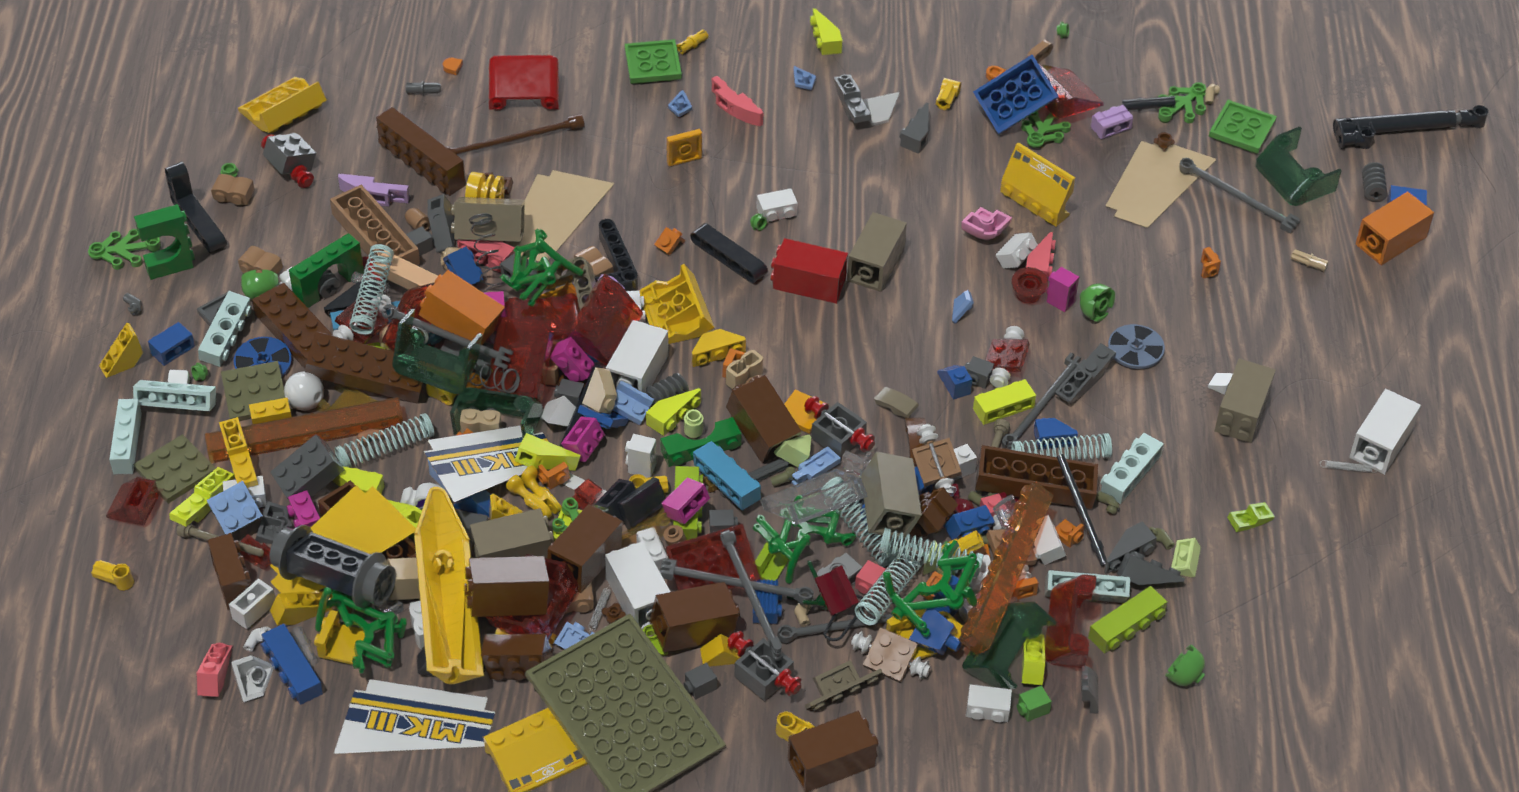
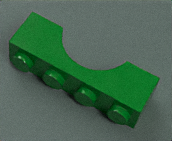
(680, 450)

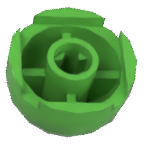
(255, 283)
(1096, 301)
(1187, 667)

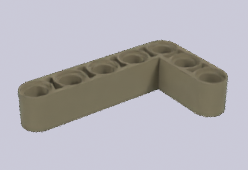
(588, 275)

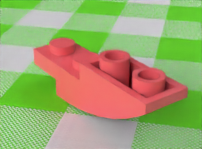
(736, 105)

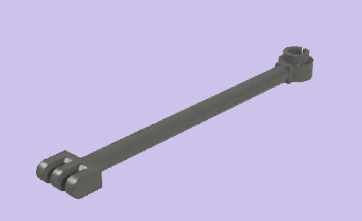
(1287, 223)
(499, 356)
(1071, 365)
(728, 539)
(669, 569)
(792, 632)

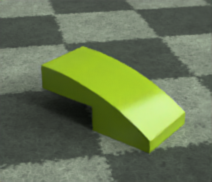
(1250, 518)

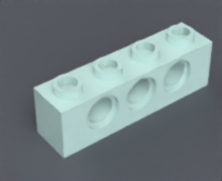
(232, 304)
(175, 395)
(1131, 467)
(1107, 587)

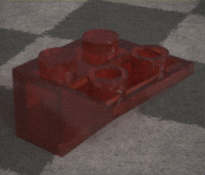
(134, 501)

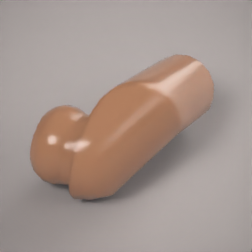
(370, 432)

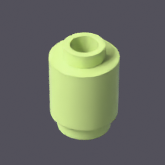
(693, 423)

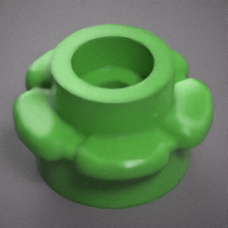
(1063, 30)
(229, 169)
(758, 222)
(199, 371)

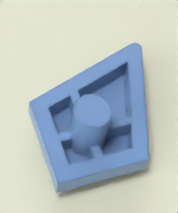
(803, 78)
(680, 104)
(961, 305)

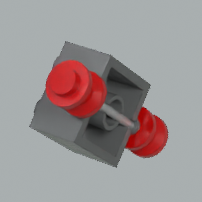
(290, 155)
(838, 427)
(759, 669)

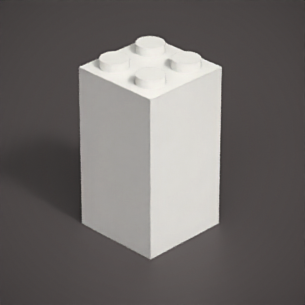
(639, 356)
(1385, 431)
(635, 581)

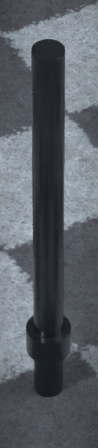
(1096, 546)

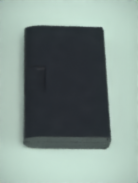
(641, 503)

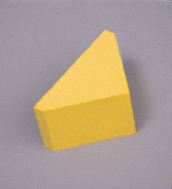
(717, 652)

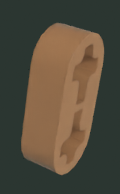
(1041, 50)

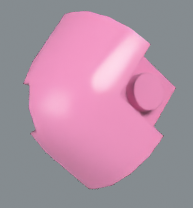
(985, 224)

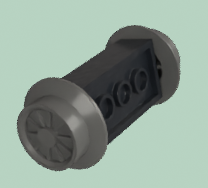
(333, 565)

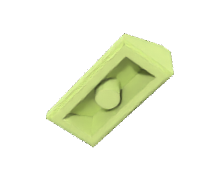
(1186, 556)

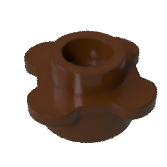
(1164, 140)
(615, 608)

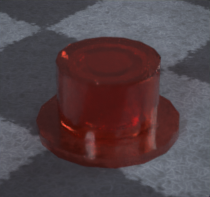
(1029, 284)

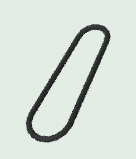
(847, 628)

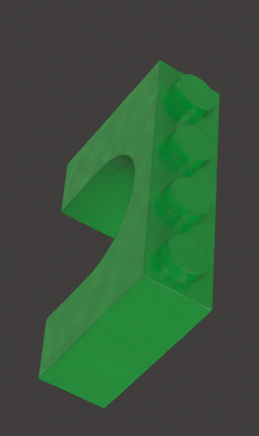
(177, 256)
(306, 274)

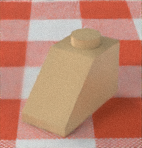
(601, 391)

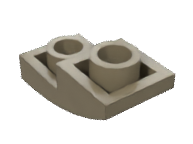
(897, 401)

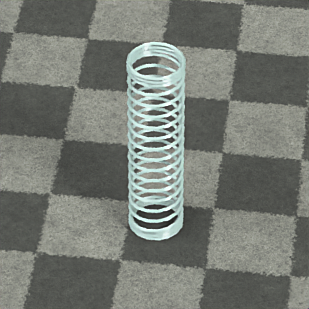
(361, 318)
(426, 428)
(1106, 447)
(886, 546)
(884, 559)
(866, 604)

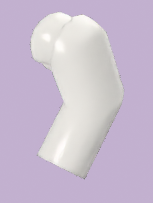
(254, 638)

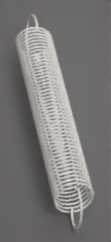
(1349, 466)
(600, 603)

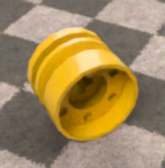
(480, 188)

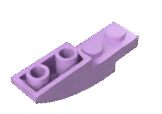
(381, 192)

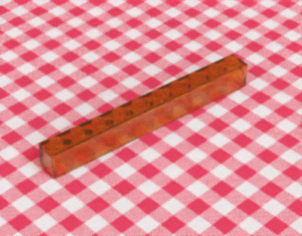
(297, 430)
(1005, 568)

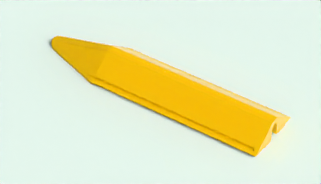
(441, 557)

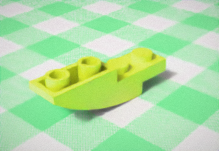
(196, 506)

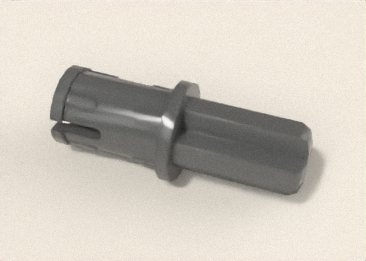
(423, 88)

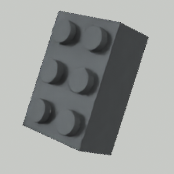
(308, 468)

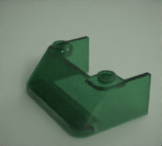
(1288, 176)
(429, 364)
(502, 402)
(1018, 623)

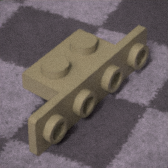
(838, 680)

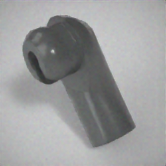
(135, 303)

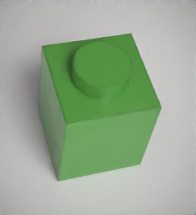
(1034, 703)

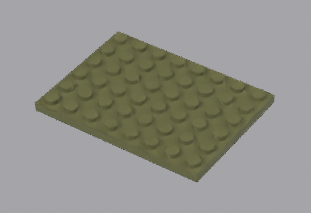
(625, 709)

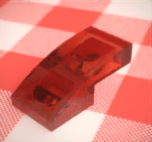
(586, 494)
(263, 561)

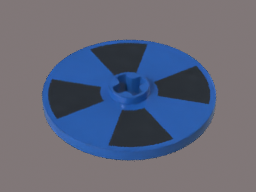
(266, 349)

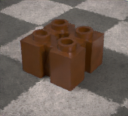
(935, 511)

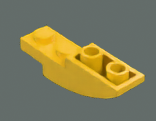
(238, 452)

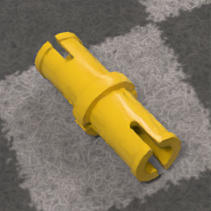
(692, 41)

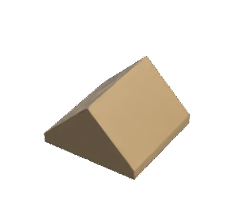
(406, 579)

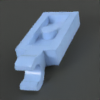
(816, 465)

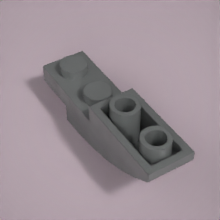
(851, 99)
(1086, 375)

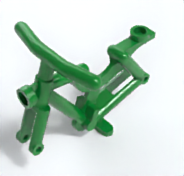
(520, 272)
(778, 543)
(953, 599)
(385, 621)

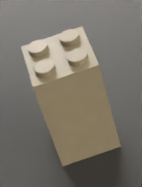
(506, 222)
(876, 251)
(1244, 400)
(891, 494)
(512, 536)

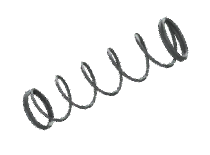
(481, 222)
(502, 380)

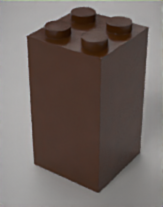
(762, 416)
(586, 543)
(506, 586)
(693, 616)
(832, 751)

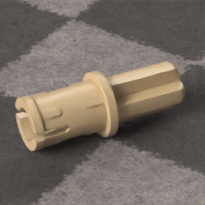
(1309, 260)

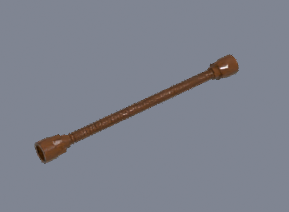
(572, 122)

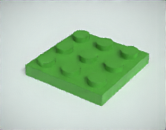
(652, 61)
(1242, 126)

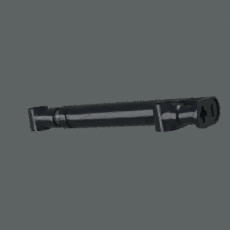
(1361, 130)

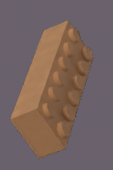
(371, 224)

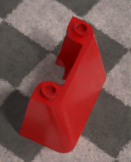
(523, 79)

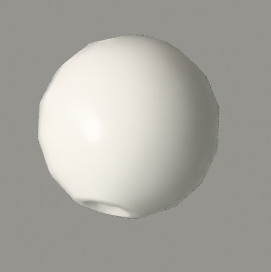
(304, 391)

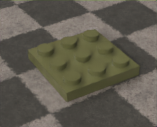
(251, 386)
(175, 468)

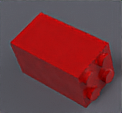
(809, 270)

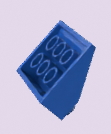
(1015, 94)

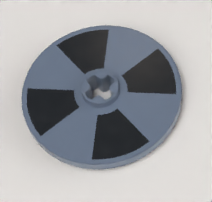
(1148, 341)

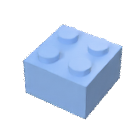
(234, 508)

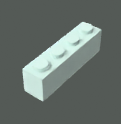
(125, 436)

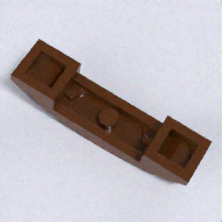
(912, 426)

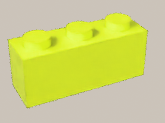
(1004, 401)

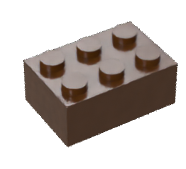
(229, 567)
(513, 654)

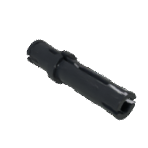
(1147, 103)

